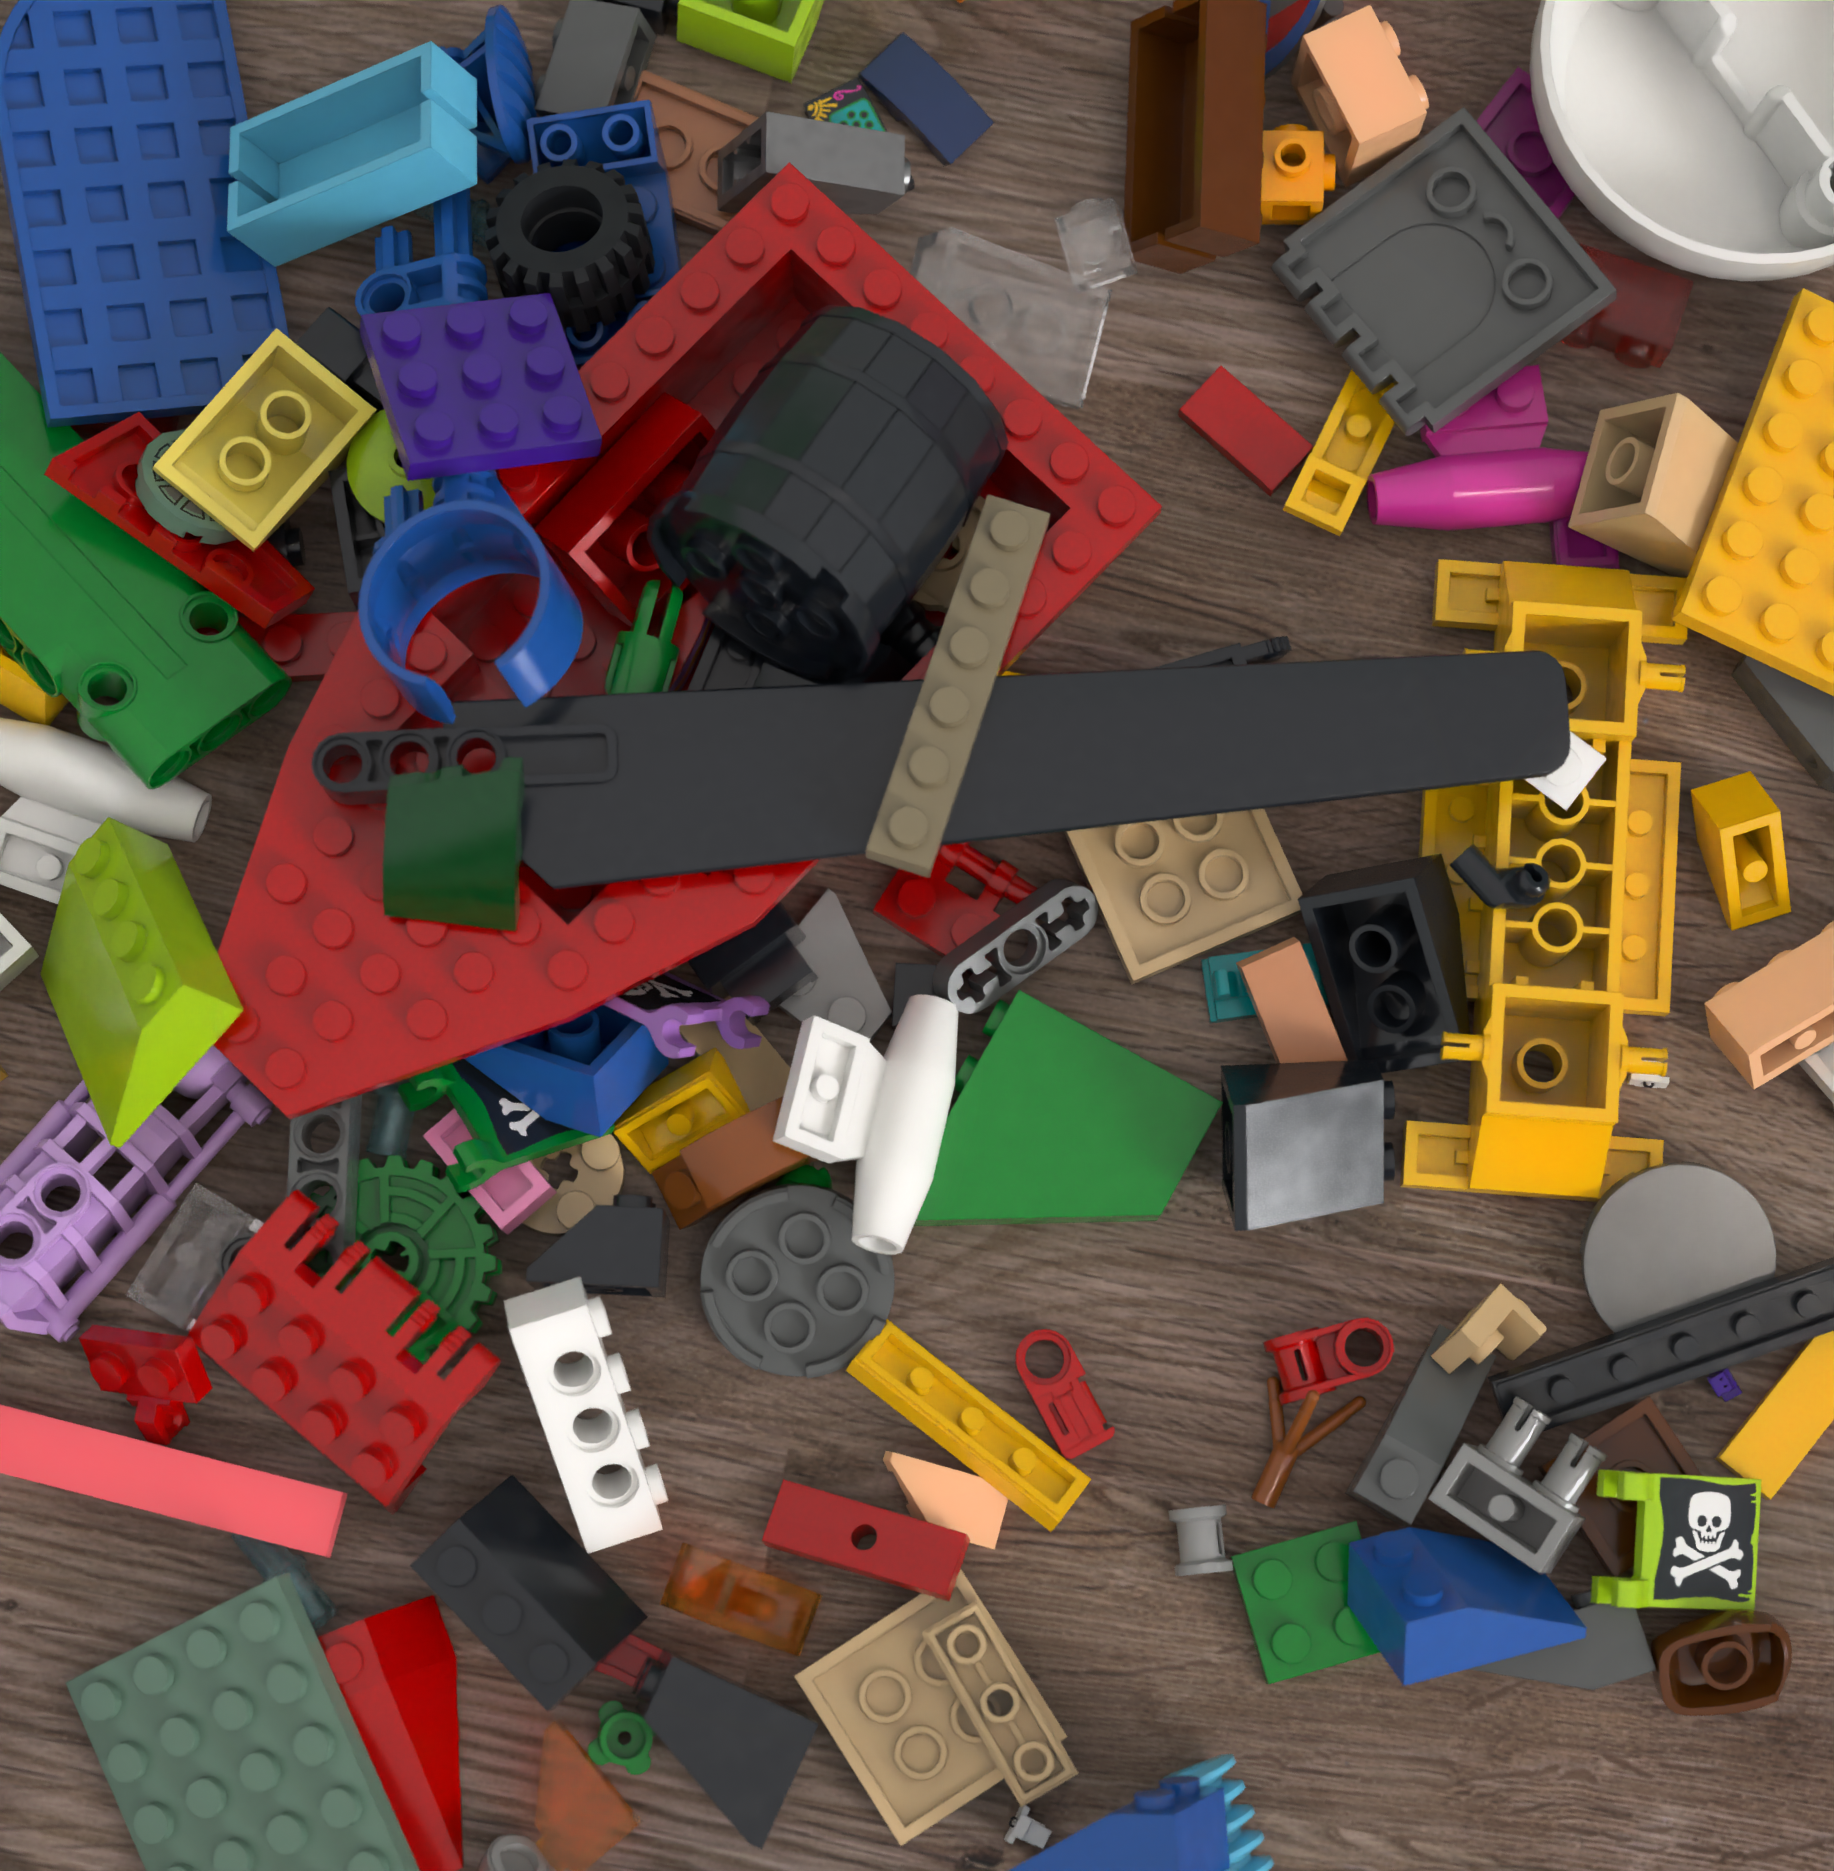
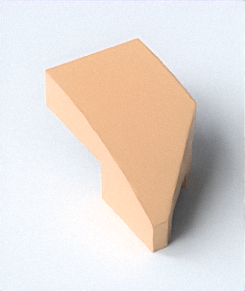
(949, 1498)

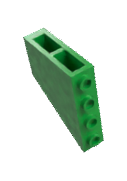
(1061, 1128)

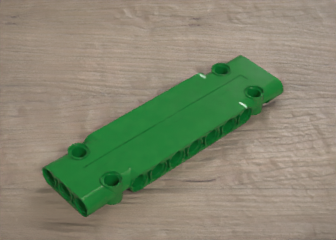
(112, 618)

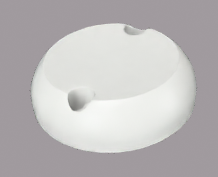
(1696, 127)

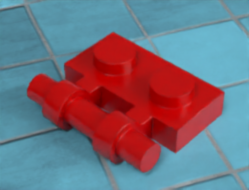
(939, 912)

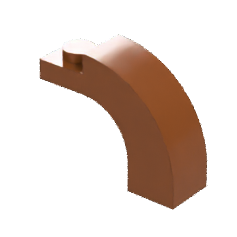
(726, 1166)

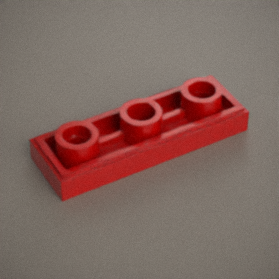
(830, 1527)

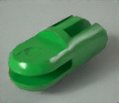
(641, 660)

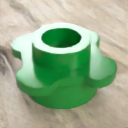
(607, 1746)

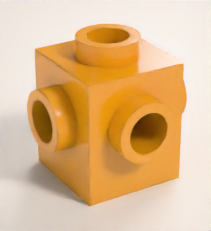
(1294, 175)

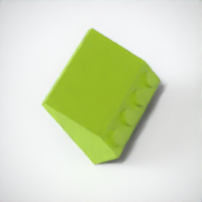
(133, 975)

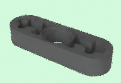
(1043, 945)

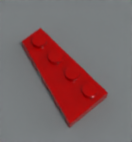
(104, 477)

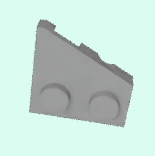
(845, 983)

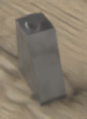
(849, 164)

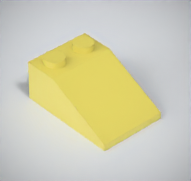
(265, 441)

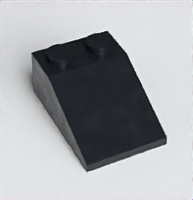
(1390, 960)

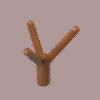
(1291, 1446)

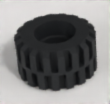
(567, 207)

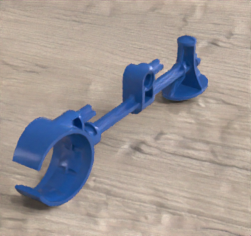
(473, 521)

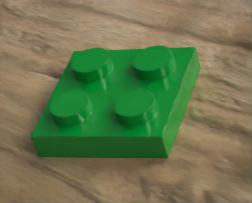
(1299, 1603)

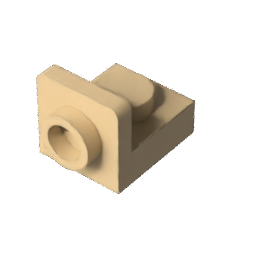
(1493, 1323)

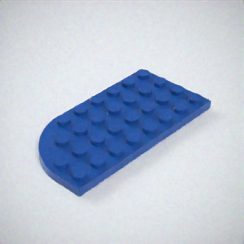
(123, 205)

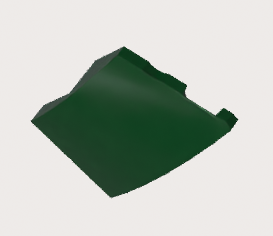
(455, 846)

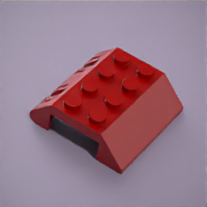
(329, 1356)

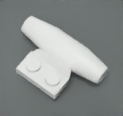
(67, 794)
(876, 1110)

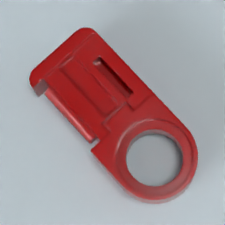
(1062, 1400)

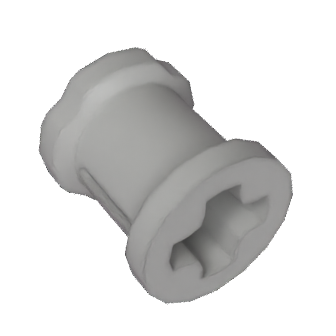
(1200, 1540)

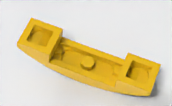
(1341, 458)

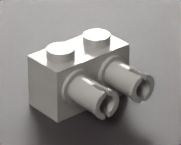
(1520, 1516)

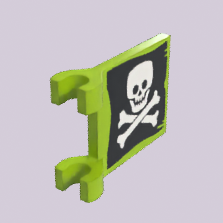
(1690, 1541)

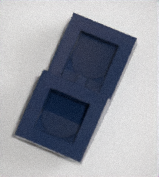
(926, 98)

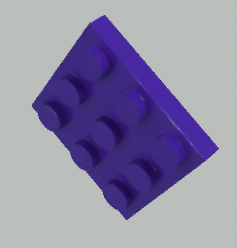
(479, 386)

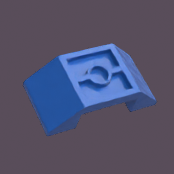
(629, 142)

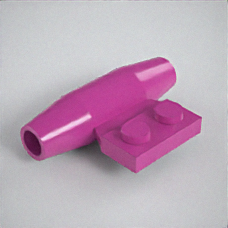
(1483, 468)

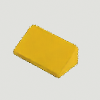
(680, 1110)

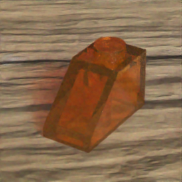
(740, 1599)
(577, 1804)

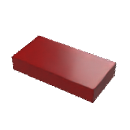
(1245, 430)

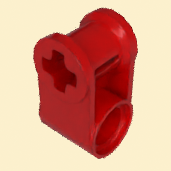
(1325, 1358)

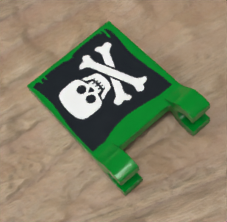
(501, 1125)

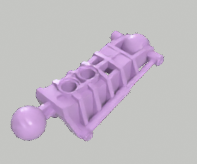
(71, 1238)

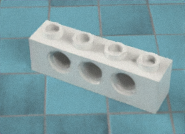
(605, 1506)

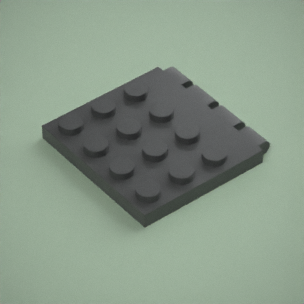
(1442, 275)

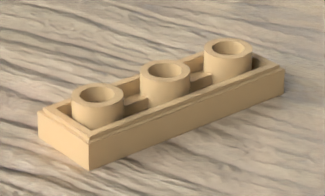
(1023, 1737)

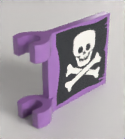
(673, 1002)

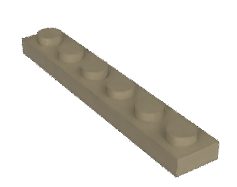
(957, 686)

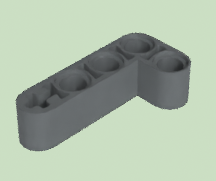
(313, 1170)

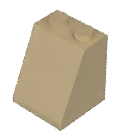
(1653, 480)

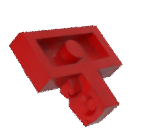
(153, 1371)

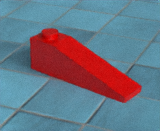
(403, 1697)

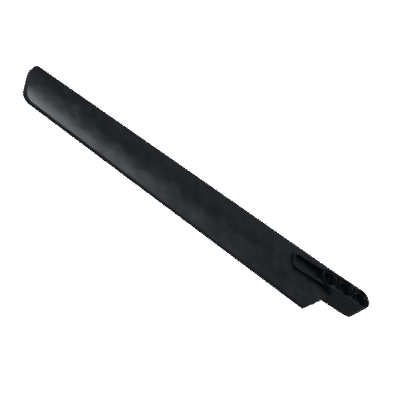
(802, 769)

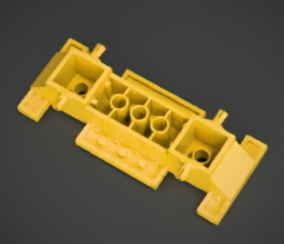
(1604, 930)

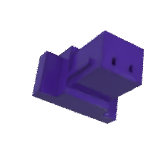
(1724, 1384)

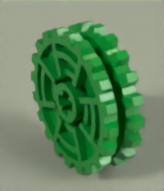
(441, 1239)

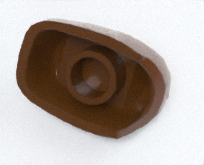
(1722, 1663)

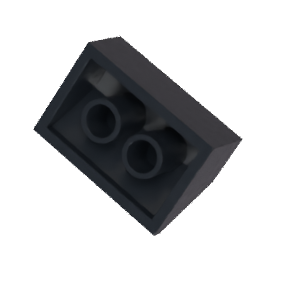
(529, 1592)

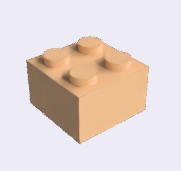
(1359, 93)

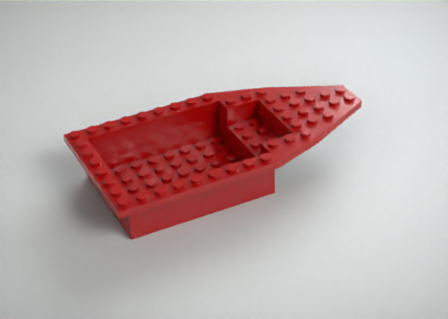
(369, 998)

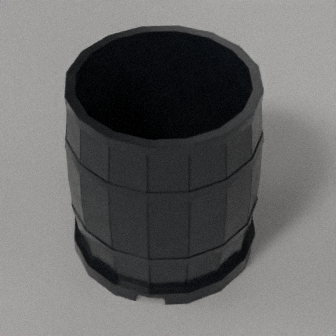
(830, 491)

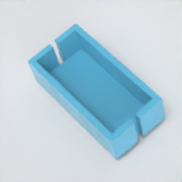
(353, 154)

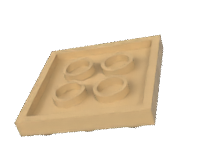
(1185, 885)
(904, 1720)

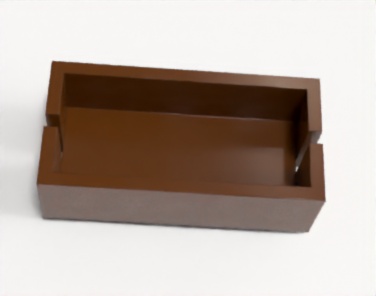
(1195, 132)

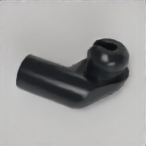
(1501, 886)

